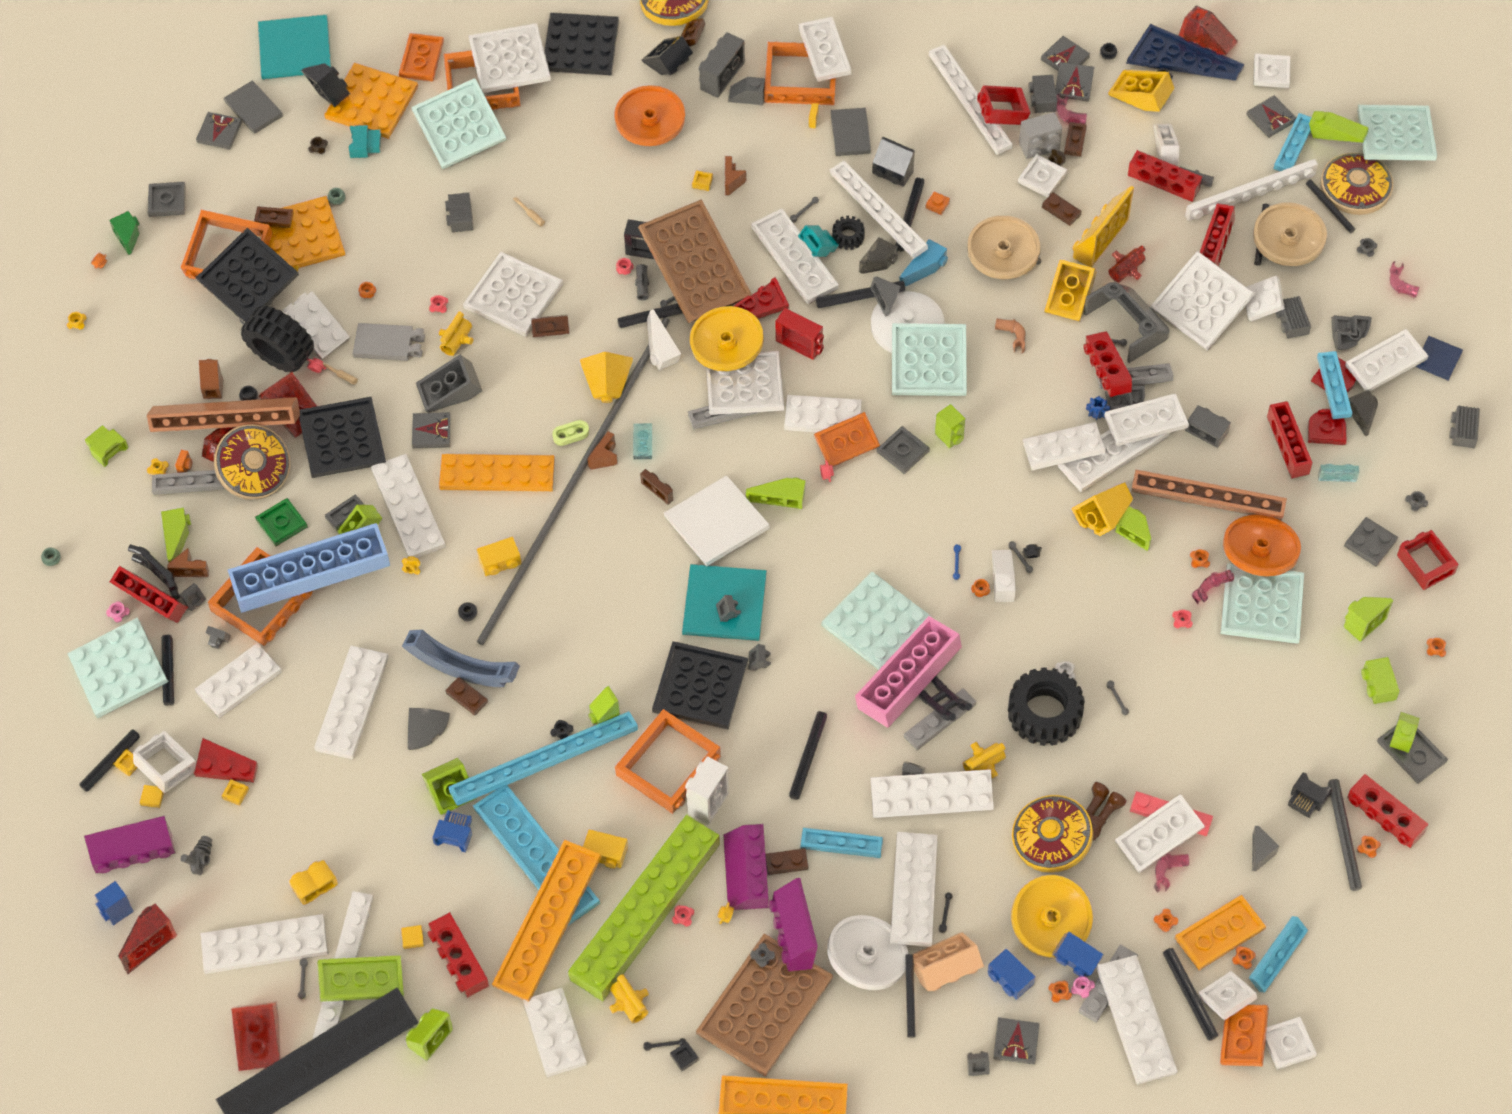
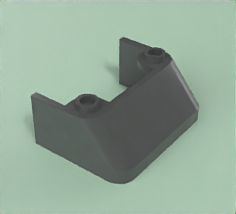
(1150, 325)

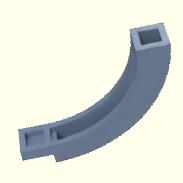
(457, 664)

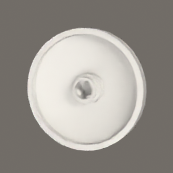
(908, 308)
(863, 953)

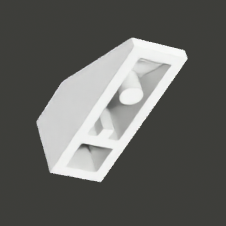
(1166, 143)
(661, 346)
(1003, 576)

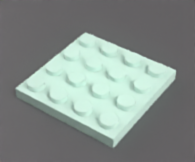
(458, 123)
(1397, 132)
(929, 359)
(1263, 606)
(874, 620)
(117, 667)

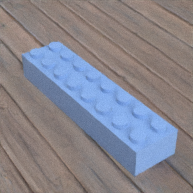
(309, 567)

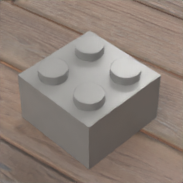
(1040, 135)

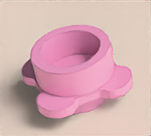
(117, 606)
(1082, 982)

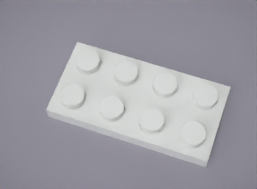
(824, 49)
(1386, 360)
(818, 413)
(1146, 419)
(1063, 446)
(238, 680)
(1159, 833)
(554, 1032)

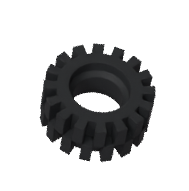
(848, 224)

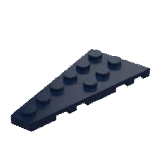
(1169, 51)

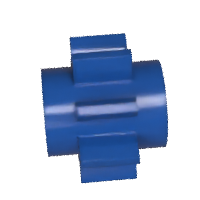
(1097, 407)

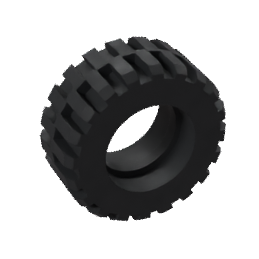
(277, 338)
(1050, 684)

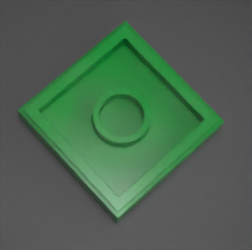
(281, 522)

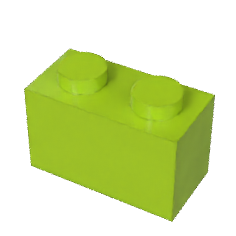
(950, 426)
(1380, 680)

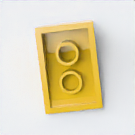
(1143, 89)
(1070, 289)

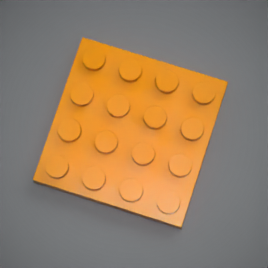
(373, 100)
(311, 235)

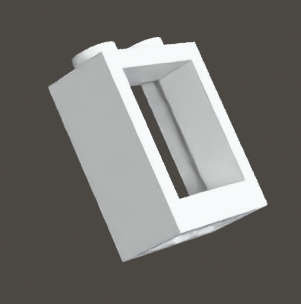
(175, 775)

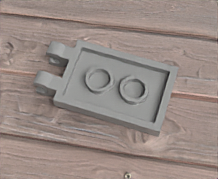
(387, 342)

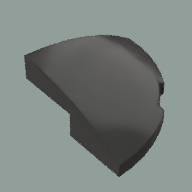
(1349, 330)
(1123, 400)
(424, 726)

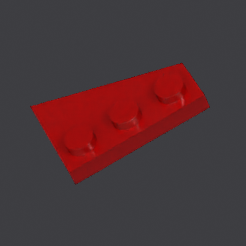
(766, 301)
(224, 764)

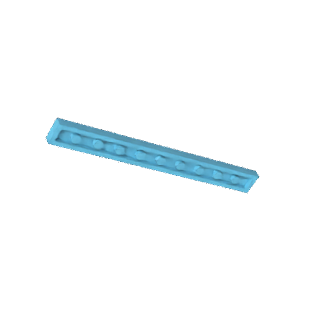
(543, 758)

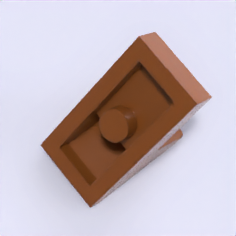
(733, 177)
(602, 455)
(184, 567)

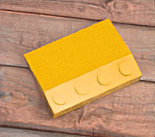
(1104, 228)

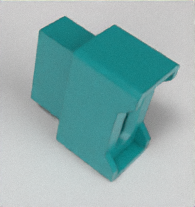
(364, 141)
(818, 240)

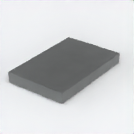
(253, 107)
(850, 131)
(1422, 758)

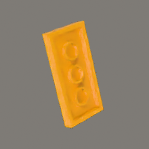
(1220, 932)

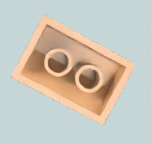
(947, 961)

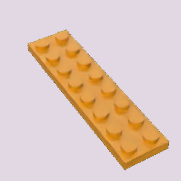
(546, 920)

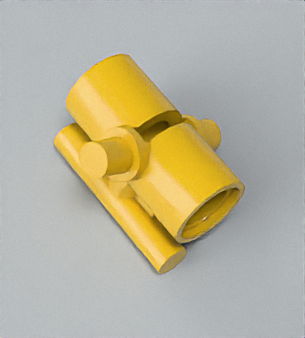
(455, 335)
(985, 758)
(628, 1000)

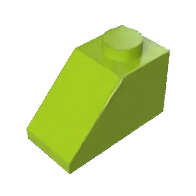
(360, 517)
(1134, 528)
(604, 707)
(1404, 732)

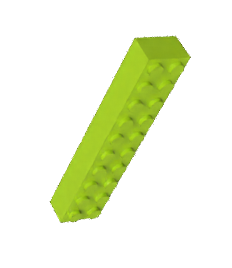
(644, 907)

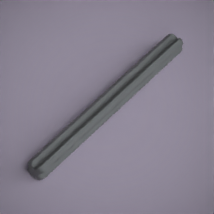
(1345, 835)

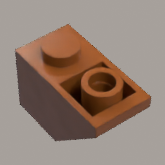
(210, 379)

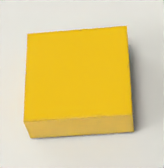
(813, 116)
(702, 180)
(125, 763)
(235, 792)
(151, 796)
(412, 937)

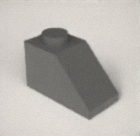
(748, 91)

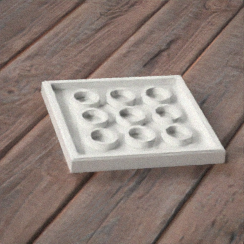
(509, 58)
(513, 293)
(1202, 300)
(748, 388)
(716, 520)

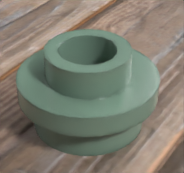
(336, 192)
(49, 552)

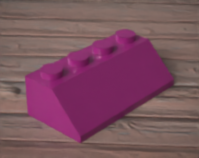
(130, 844)
(746, 867)
(794, 926)

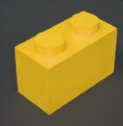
(499, 556)
(611, 848)

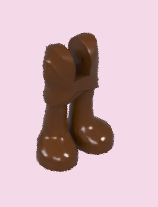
(1114, 802)

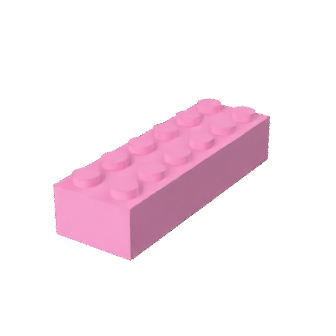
(908, 671)

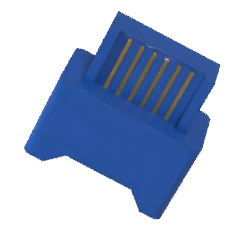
(453, 830)

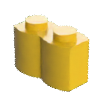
(313, 882)

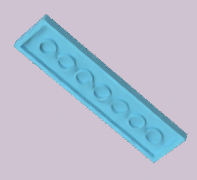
(525, 840)

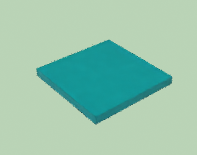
(292, 45)
(708, 586)

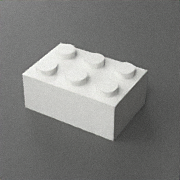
(707, 790)

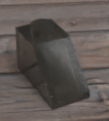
(878, 257)
(1363, 410)

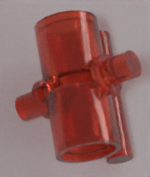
(1127, 264)

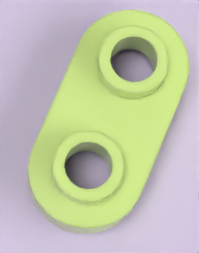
(570, 433)

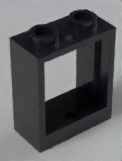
(635, 246)

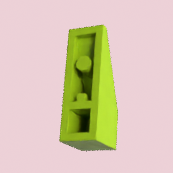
(1335, 127)
(782, 492)
(175, 531)

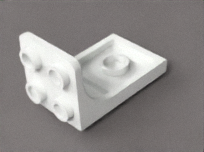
(318, 322)

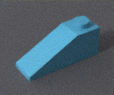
(925, 263)

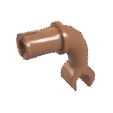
(1014, 327)

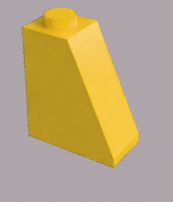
(606, 374)
(1104, 509)

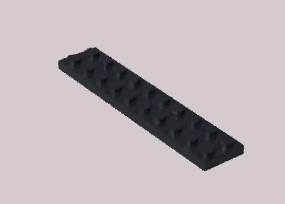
(321, 1057)

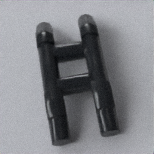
(144, 557)
(943, 693)

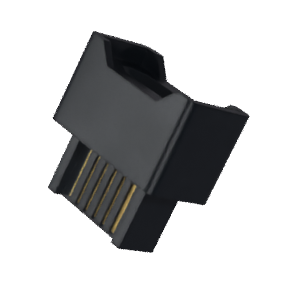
(1308, 796)

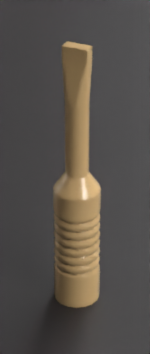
(531, 213)
(351, 379)

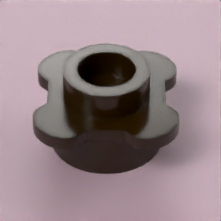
(320, 142)
(1057, 157)

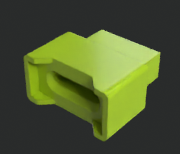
(105, 444)

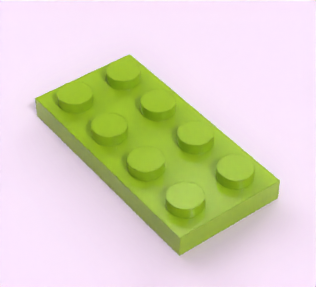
(359, 977)

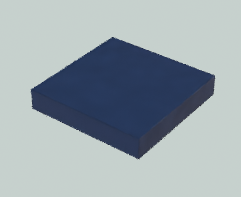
(1441, 358)

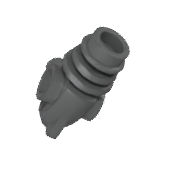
(199, 856)

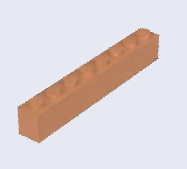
(223, 414)
(1208, 494)

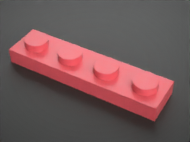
(1147, 805)

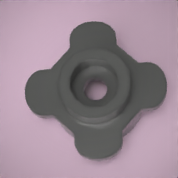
(1370, 244)
(1420, 497)
(762, 961)

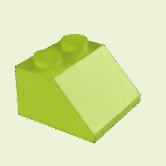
(1366, 615)
(438, 783)
(429, 1033)

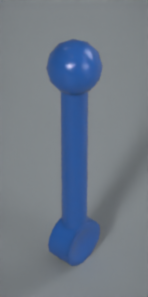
(957, 548)

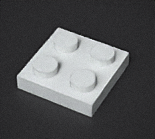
(1271, 70)
(1042, 176)
(1266, 300)
(1227, 995)
(1289, 1043)

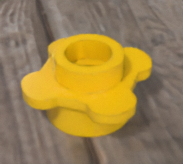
(76, 316)
(156, 463)
(411, 565)
(725, 913)

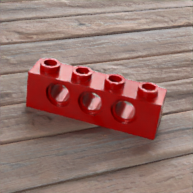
(1164, 176)
(1218, 233)
(1108, 364)
(1289, 439)
(148, 594)
(1383, 800)
(446, 927)

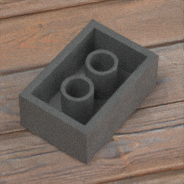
(722, 64)

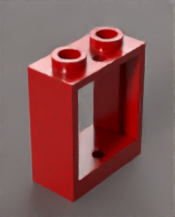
(1003, 94)
(799, 334)
(1448, 566)

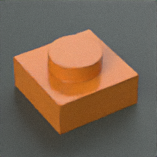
(937, 203)
(183, 462)

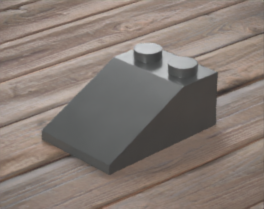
(449, 384)

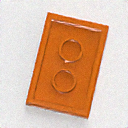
(421, 57)
(847, 439)
(1245, 1037)

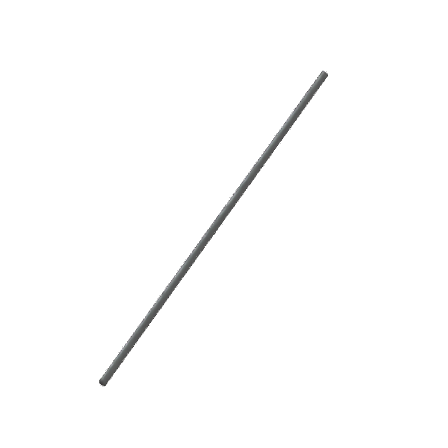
(564, 496)

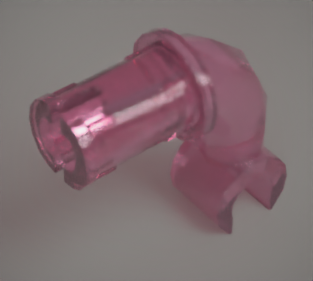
(1069, 115)
(1399, 285)
(1213, 580)
(1165, 863)

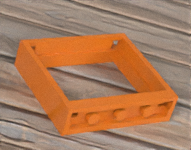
(466, 60)
(794, 95)
(220, 220)
(226, 592)
(644, 742)

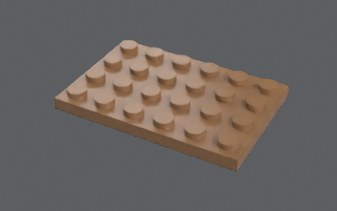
(694, 260)
(763, 1009)

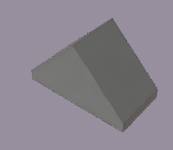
(885, 293)
(1262, 848)

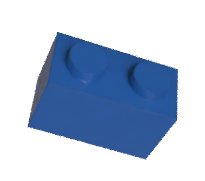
(113, 903)
(1077, 955)
(1010, 974)

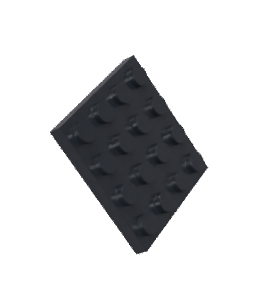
(581, 43)
(247, 275)
(341, 437)
(700, 684)

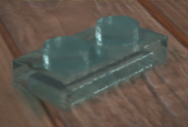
(642, 441)
(1341, 473)

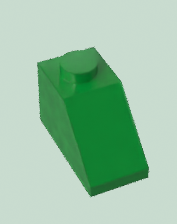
(126, 230)

